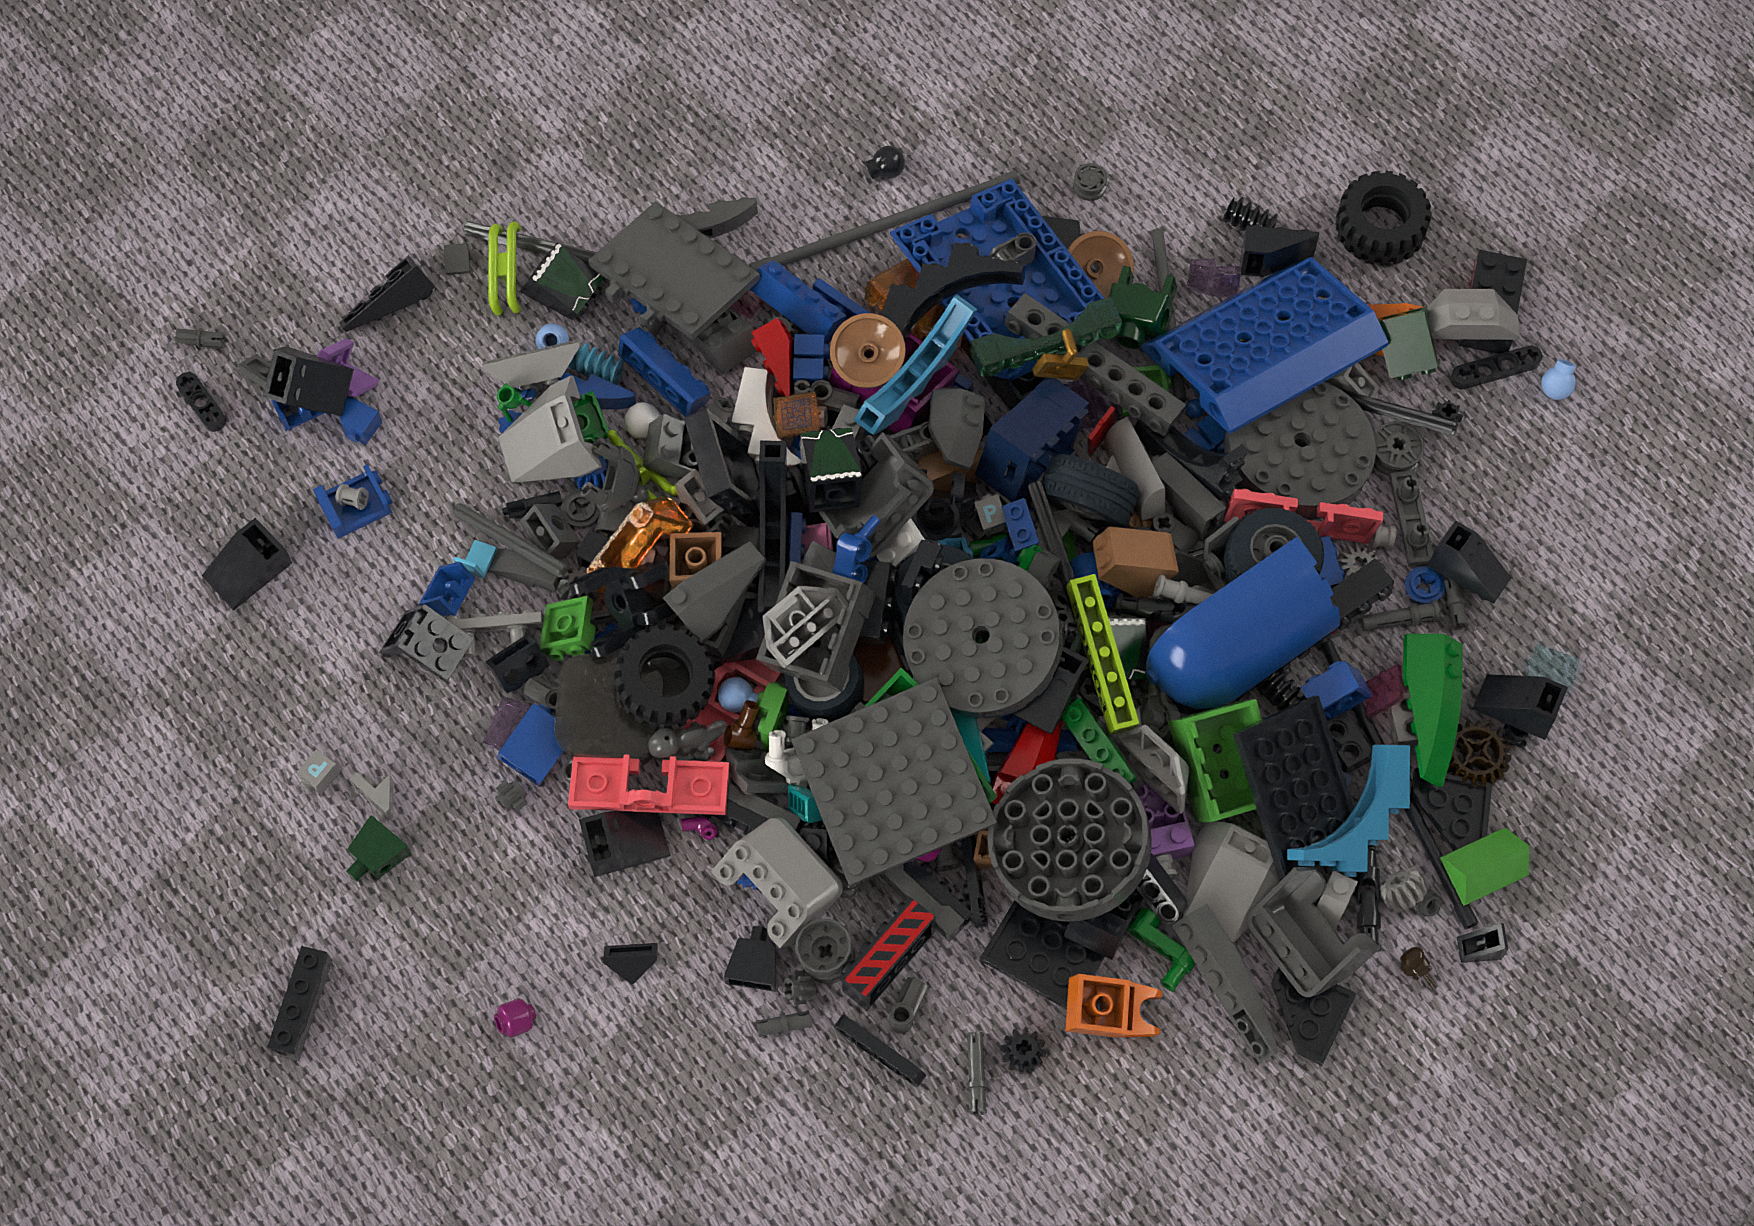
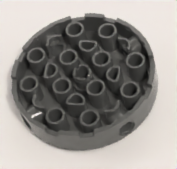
(1308, 450)
(975, 601)
(1091, 870)

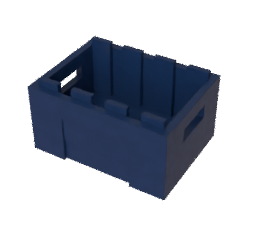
(1029, 436)

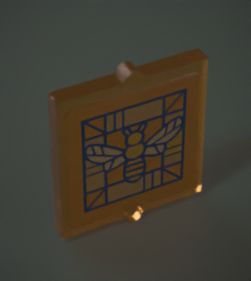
(796, 414)

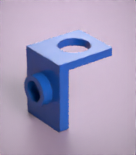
(1003, 548)

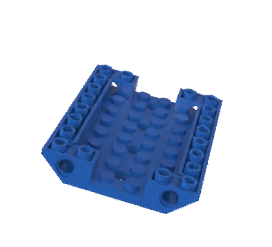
(993, 219)
(1281, 355)

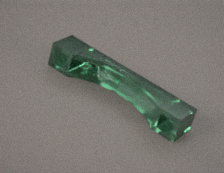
(1000, 352)

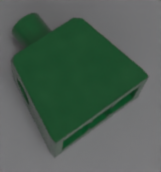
(375, 850)

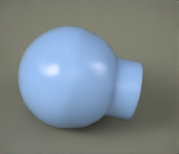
(551, 335)
(1559, 380)
(734, 693)

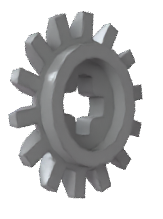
(1349, 558)

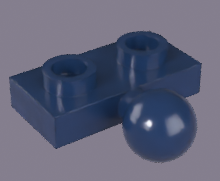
(795, 527)

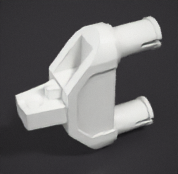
(787, 761)

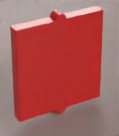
(1099, 432)

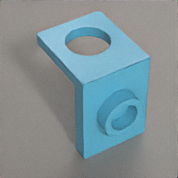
(478, 558)

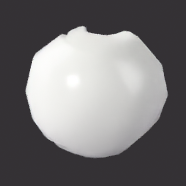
(638, 419)

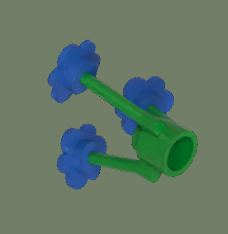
(509, 399)

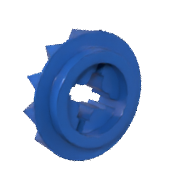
(1428, 576)

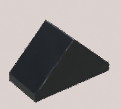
(1483, 944)

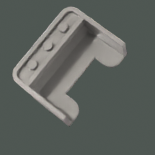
(785, 873)

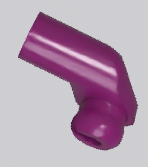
(701, 825)

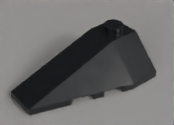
(404, 287)

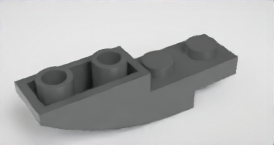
(723, 216)

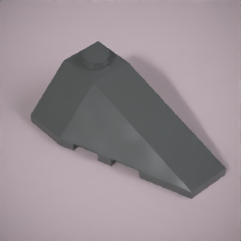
(711, 593)

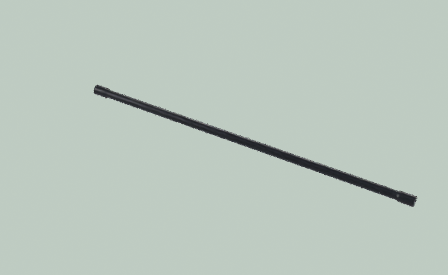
(1465, 912)

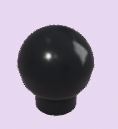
(886, 163)

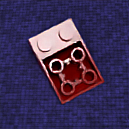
(778, 349)

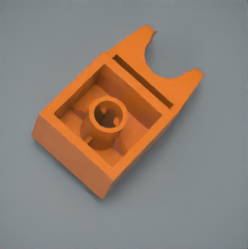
(1118, 1003)

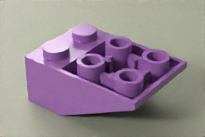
(1168, 827)

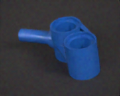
(853, 550)

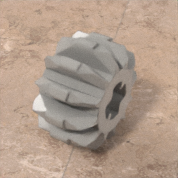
(1403, 890)

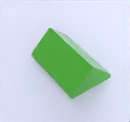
(1487, 865)

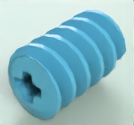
(591, 363)

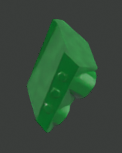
(590, 418)

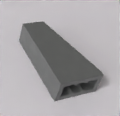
(1189, 497)

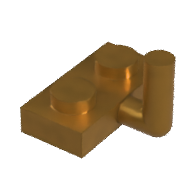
(1062, 366)

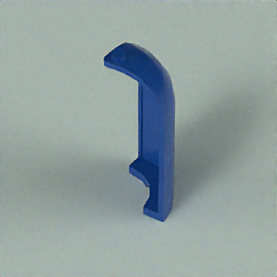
(1244, 631)

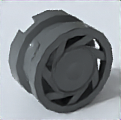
(1090, 183)

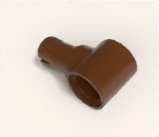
(743, 733)

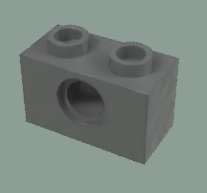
(550, 530)

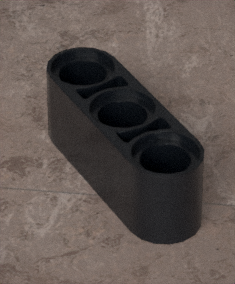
(1166, 895)

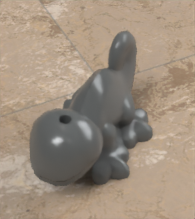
(686, 743)

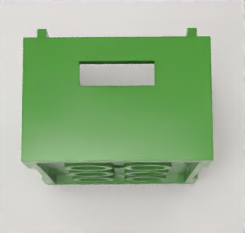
(1195, 737)

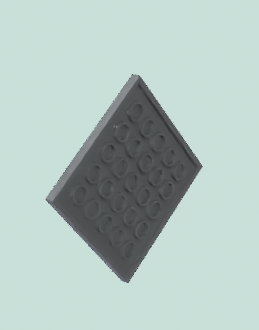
(893, 782)

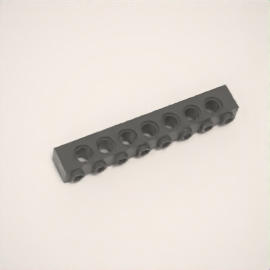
(1107, 367)

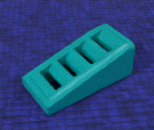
(803, 803)

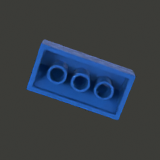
(797, 301)
(663, 372)

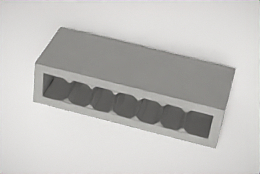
(1136, 465)

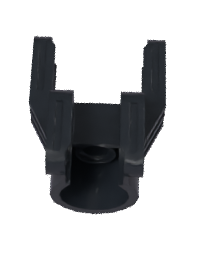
(957, 507)
(625, 601)

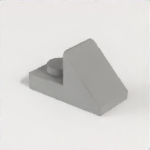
(692, 492)
(379, 796)

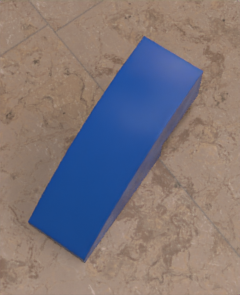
(607, 394)

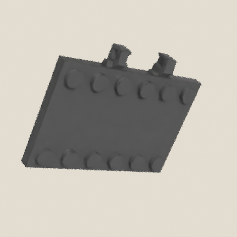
(672, 271)

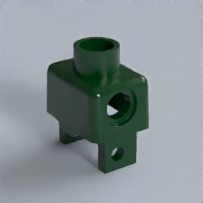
(1141, 309)

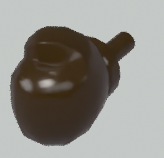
(1416, 964)

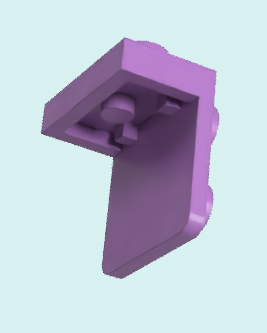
(340, 354)

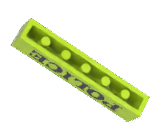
(1103, 654)

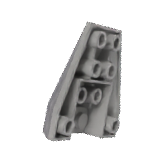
(548, 439)
(1230, 874)

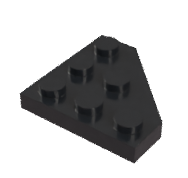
(1454, 808)
(1312, 1020)

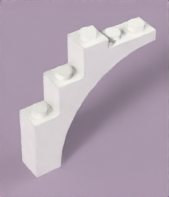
(754, 411)

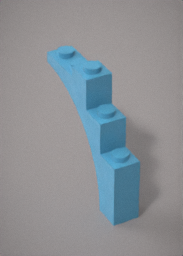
(910, 381)
(1384, 793)

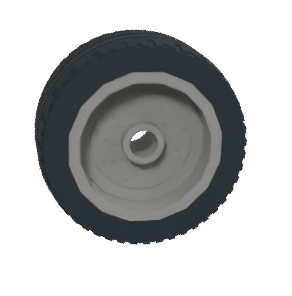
(822, 702)

